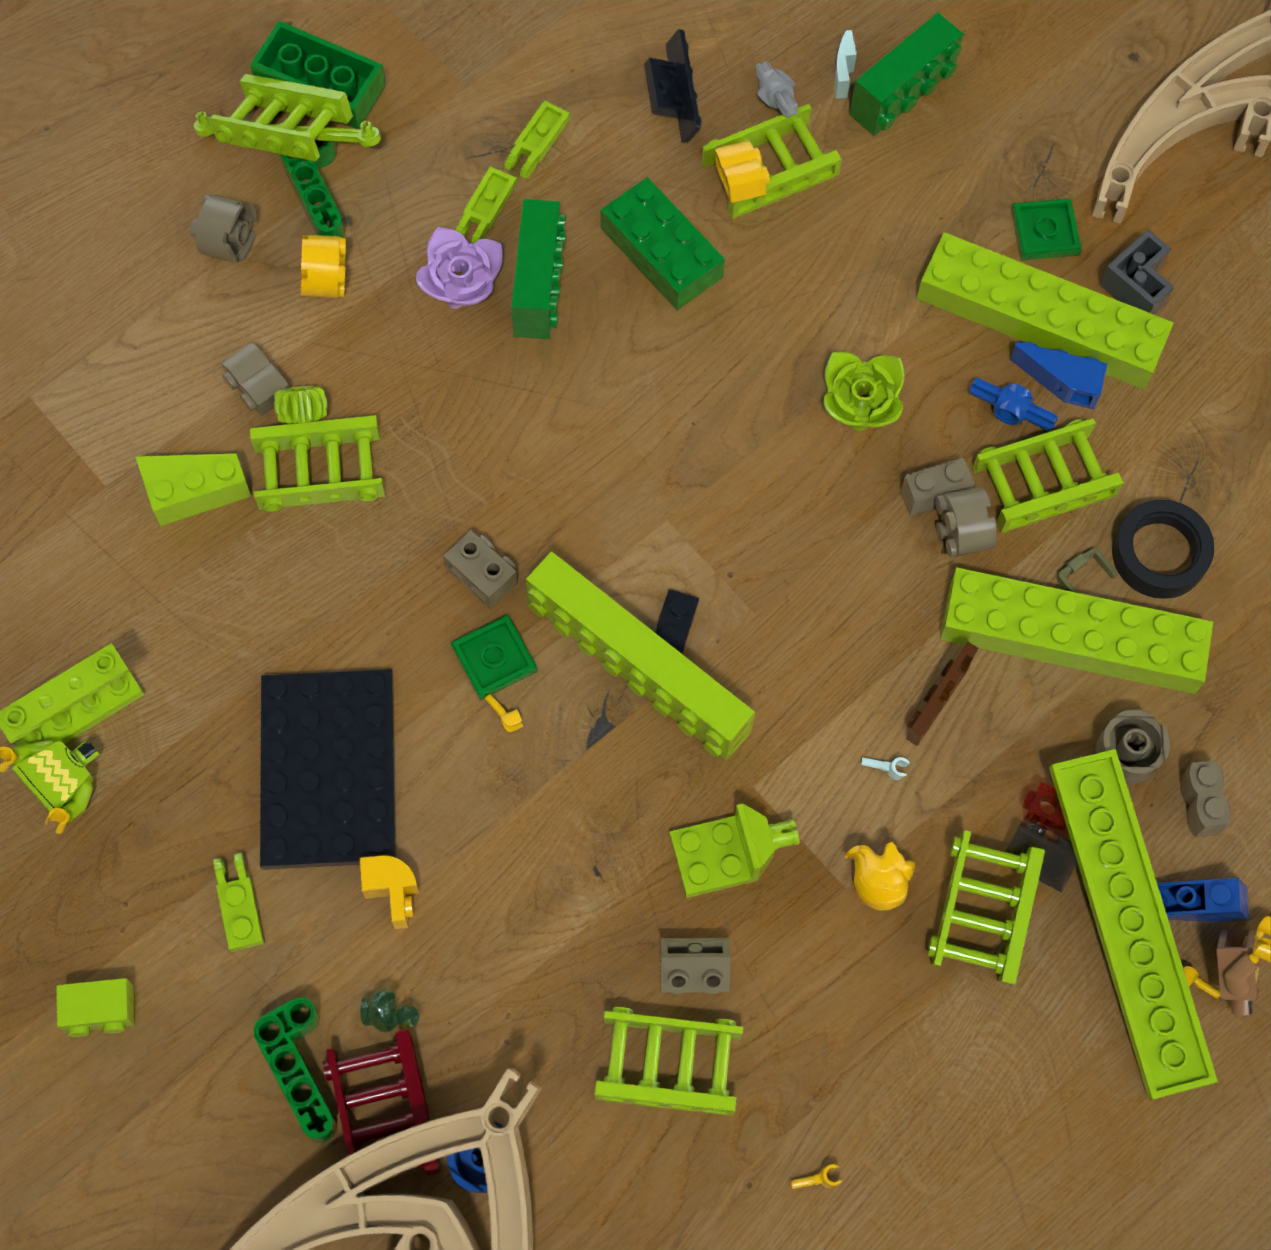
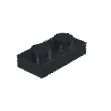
(677, 619)

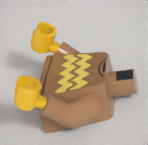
(1239, 964)

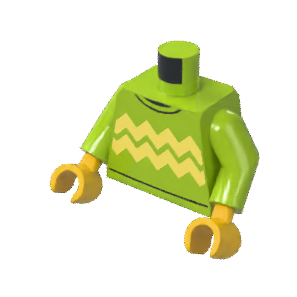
(54, 776)

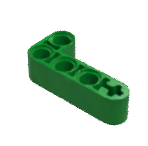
(315, 190)
(300, 1074)

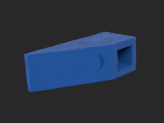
(1067, 376)
(1206, 900)

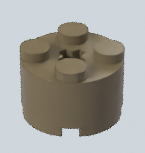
(224, 228)
(965, 521)
(1143, 735)

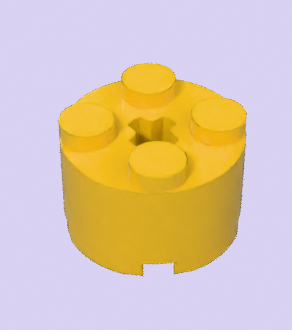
(323, 266)

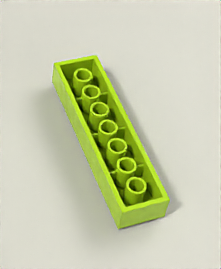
(1043, 309)
(1077, 631)
(639, 657)

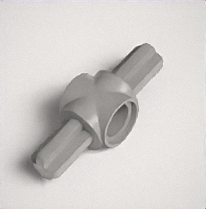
(776, 89)

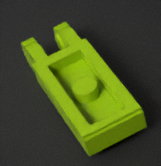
(537, 137)
(487, 203)
(238, 906)

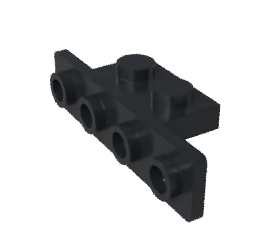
(672, 86)

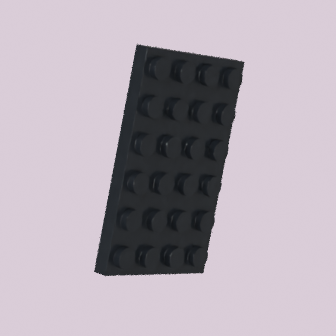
(327, 768)

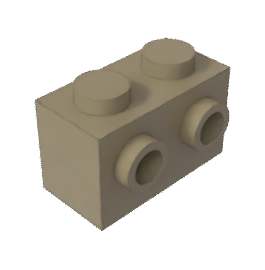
(481, 568)
(695, 965)

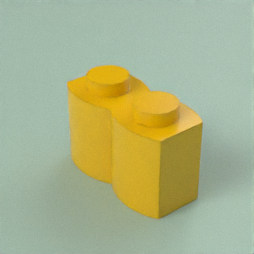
(741, 171)

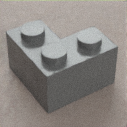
(1134, 274)

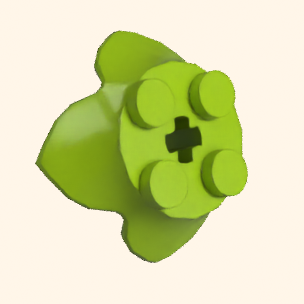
(878, 378)

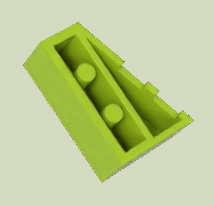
(191, 484)

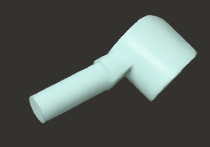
(886, 766)

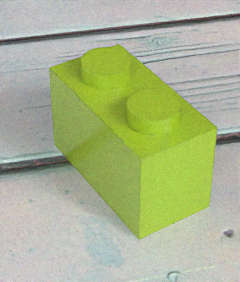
(95, 1007)

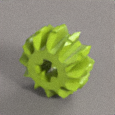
(300, 404)

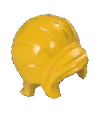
(881, 879)

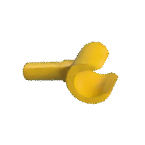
(511, 720)
(1193, 978)
(817, 1179)

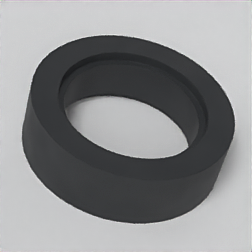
(1174, 515)

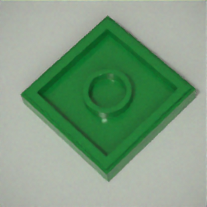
(1046, 229)
(494, 657)

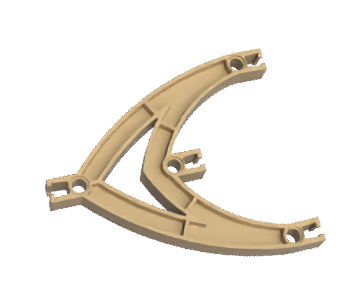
(1192, 102)
(335, 1202)

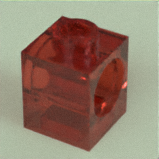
(1054, 822)

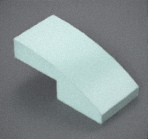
(845, 63)

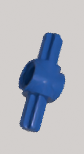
(1013, 404)

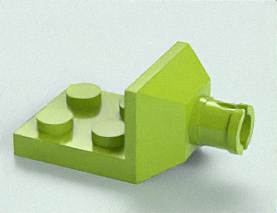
(729, 850)

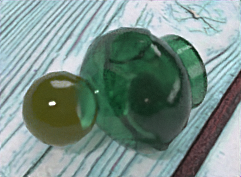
(383, 1013)

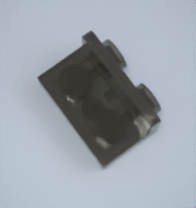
(1059, 854)

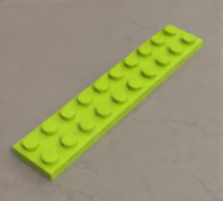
(1133, 925)

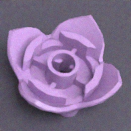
(452, 253)

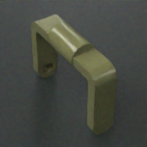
(1080, 561)

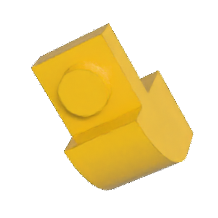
(390, 877)

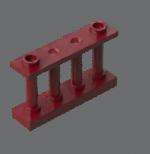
(408, 1086)

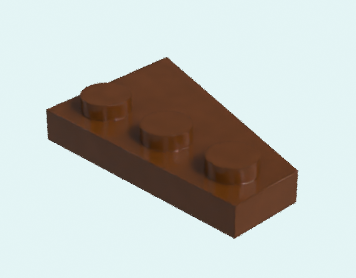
(939, 695)

